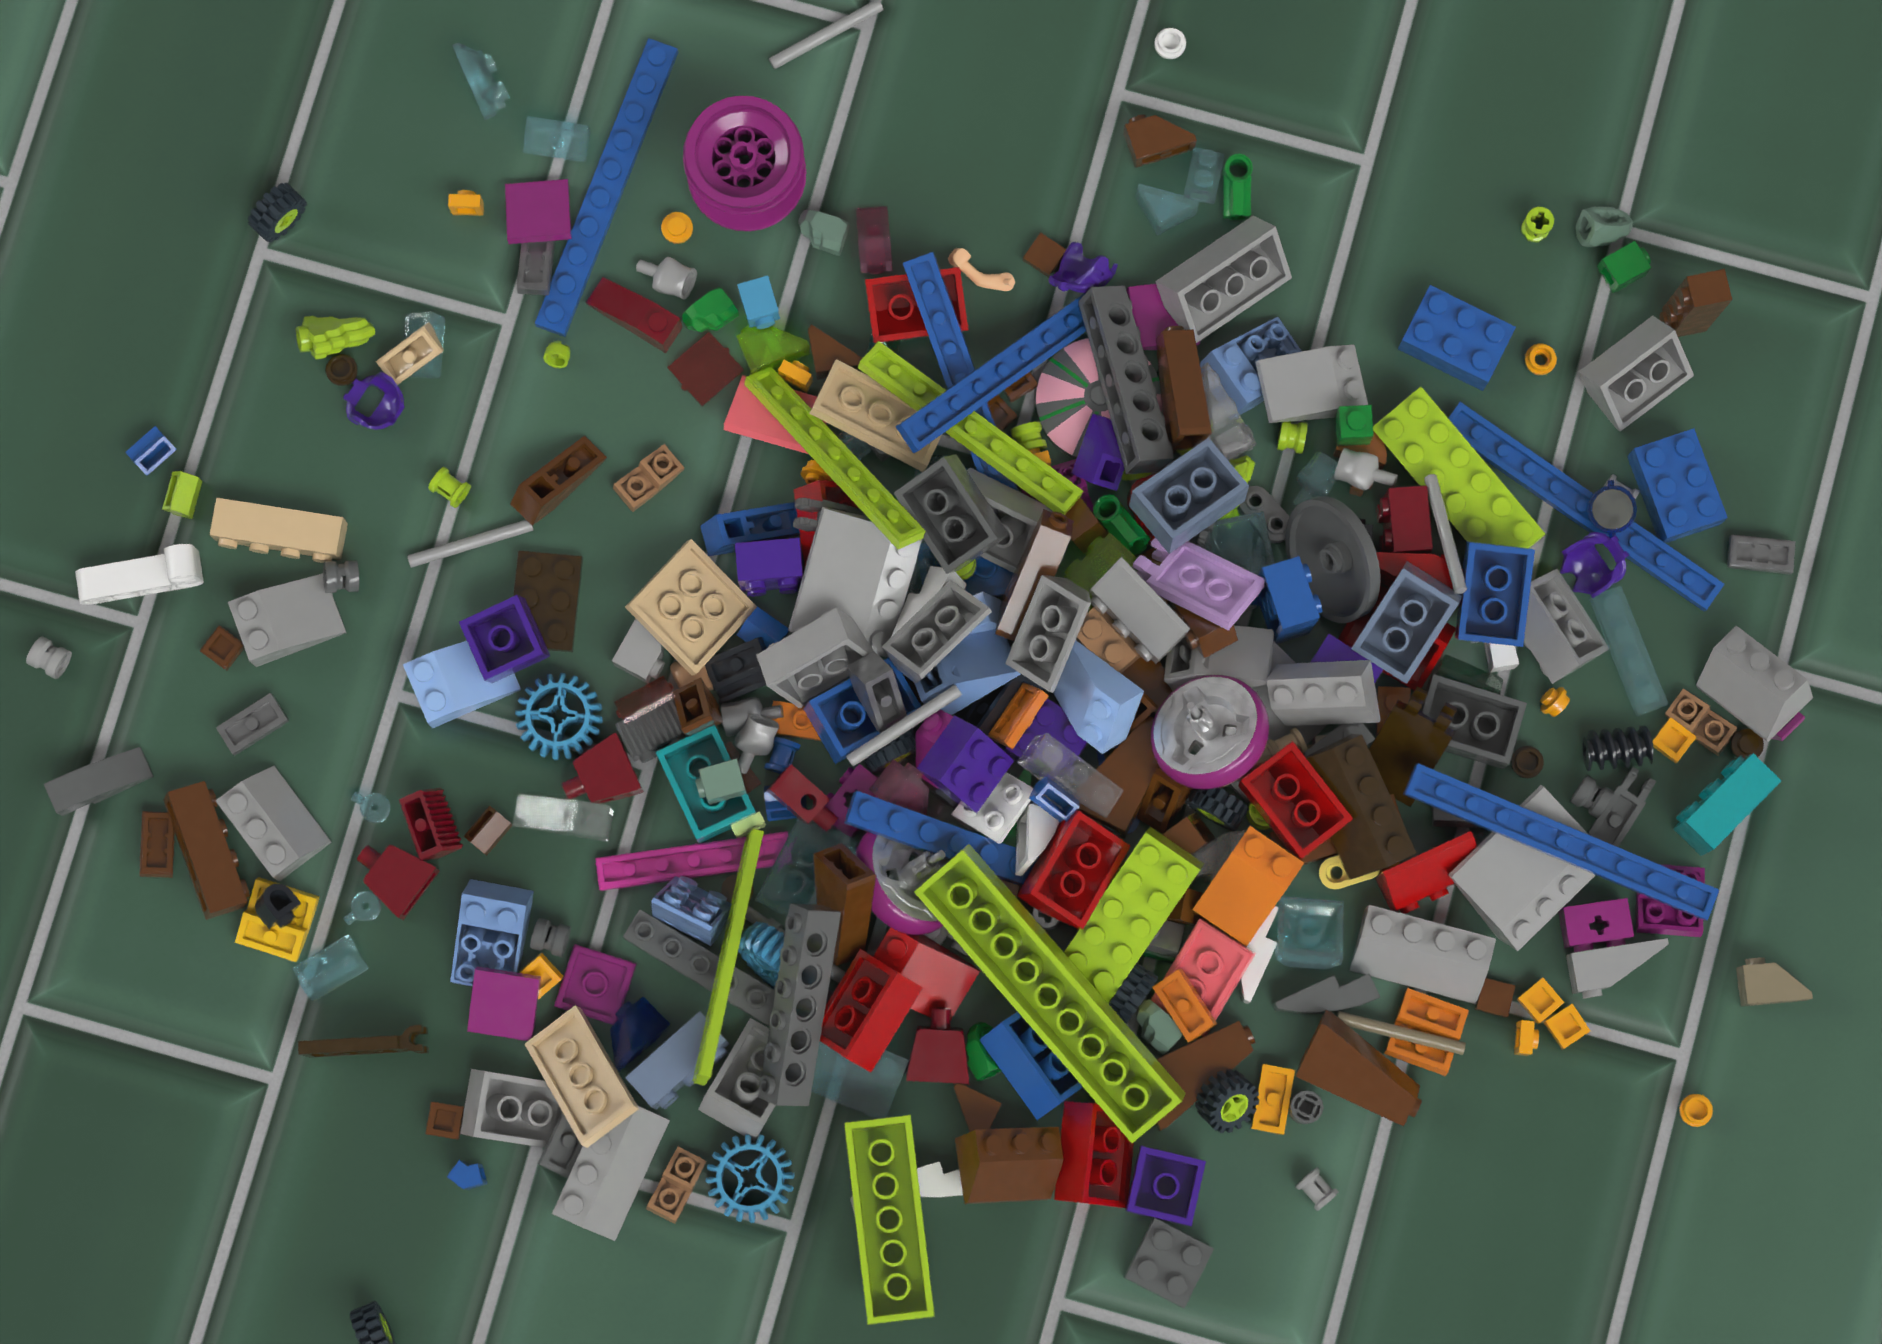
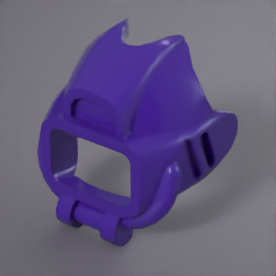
(1081, 273)
(387, 410)
(1589, 567)

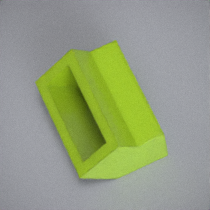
(182, 494)

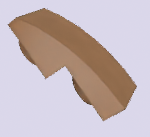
(648, 478)
(1696, 716)
(676, 1185)

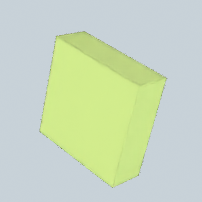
(744, 826)

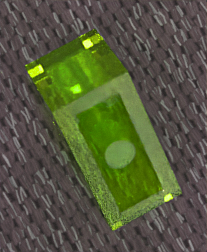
(770, 347)

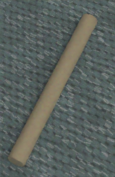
(1402, 1033)

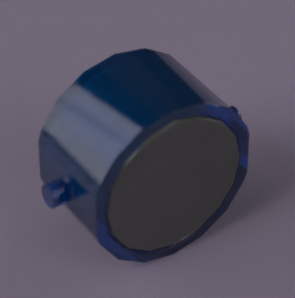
(1611, 509)

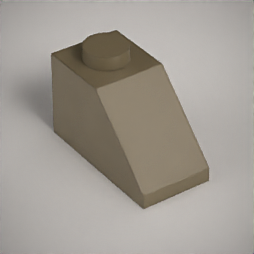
(1768, 984)

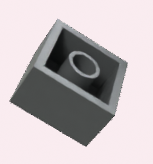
(1168, 1263)

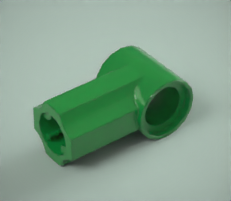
(1237, 190)
(1120, 524)

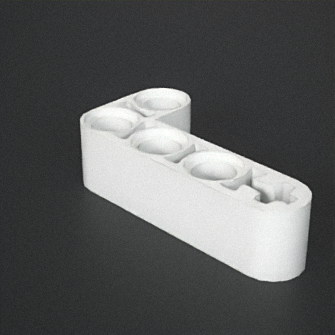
(132, 578)

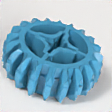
(574, 718)
(761, 949)
(726, 1162)

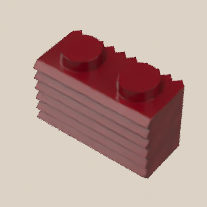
(430, 823)

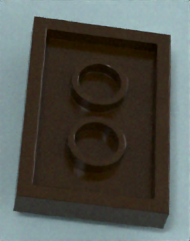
(552, 593)

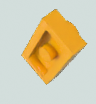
(1274, 1099)

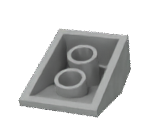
(1311, 383)
(286, 619)
(735, 1089)
(509, 1109)

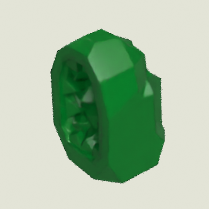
(710, 312)
(979, 1060)

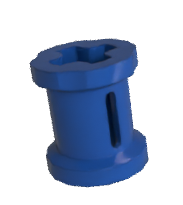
(782, 755)

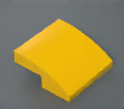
(279, 942)

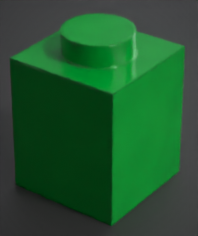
(1625, 266)
(1354, 425)

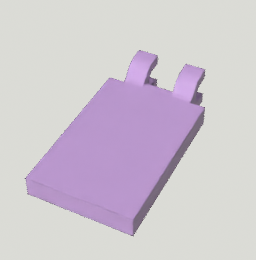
(1200, 582)

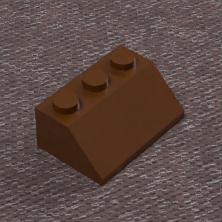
(1009, 1164)

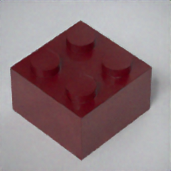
(1405, 520)

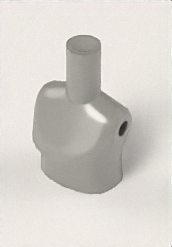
(669, 277)
(1362, 470)
(755, 739)

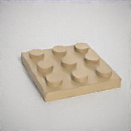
(691, 607)

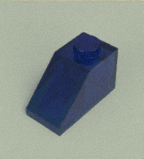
(635, 1031)

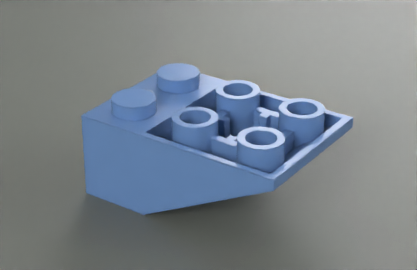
(1237, 359)
(975, 668)
(691, 909)
(490, 929)

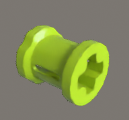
(1529, 227)
(449, 487)

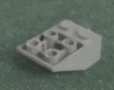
(1245, 659)

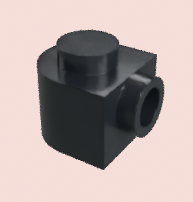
(277, 906)

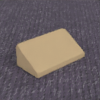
(411, 354)

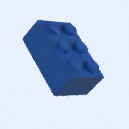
(1456, 338)
(1677, 486)
(1496, 594)
(1288, 600)
(844, 721)
(1030, 1065)

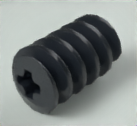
(1617, 746)

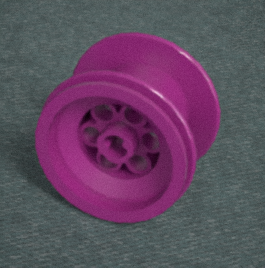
(744, 127)

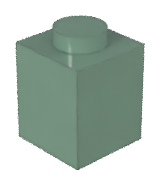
(721, 782)

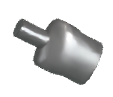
(736, 713)

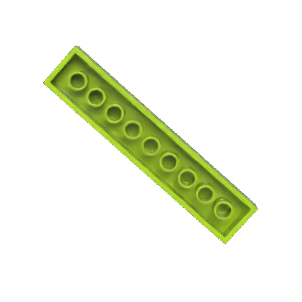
(1050, 993)

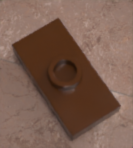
(156, 845)

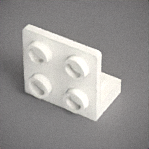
(999, 810)

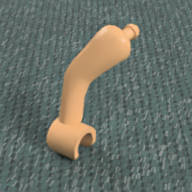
(1001, 281)

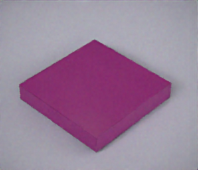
(538, 211)
(595, 984)
(503, 1003)

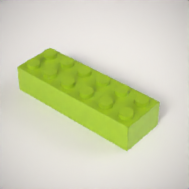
(1471, 491)
(1132, 911)
(889, 1219)

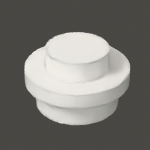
(1170, 43)

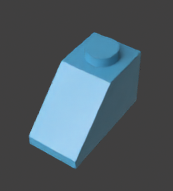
(758, 302)

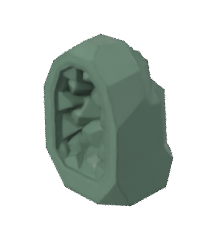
(1602, 226)
(824, 231)
(1157, 1027)

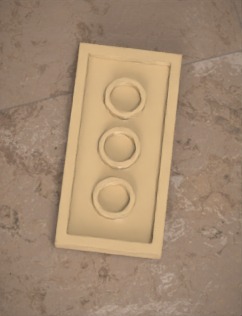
(868, 413)
(581, 1076)

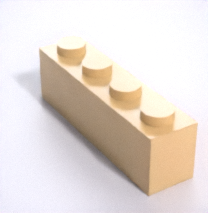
(278, 529)

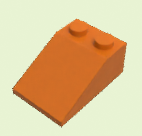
(1248, 886)

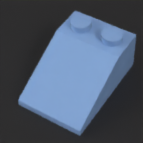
(452, 684)
(1097, 699)

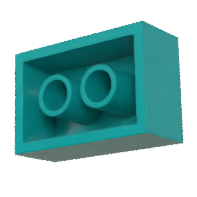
(682, 765)
(1725, 803)

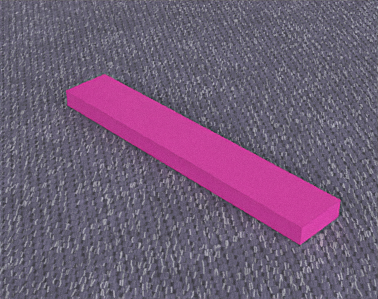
(686, 861)

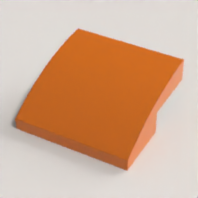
(1429, 1016)

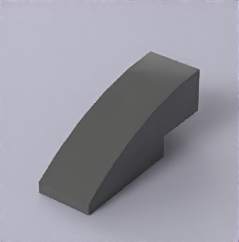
(98, 781)
(1329, 996)

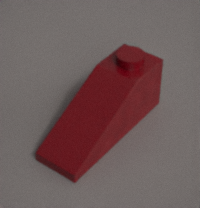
(636, 314)

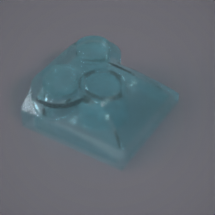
(478, 72)
(1242, 541)
(1309, 932)

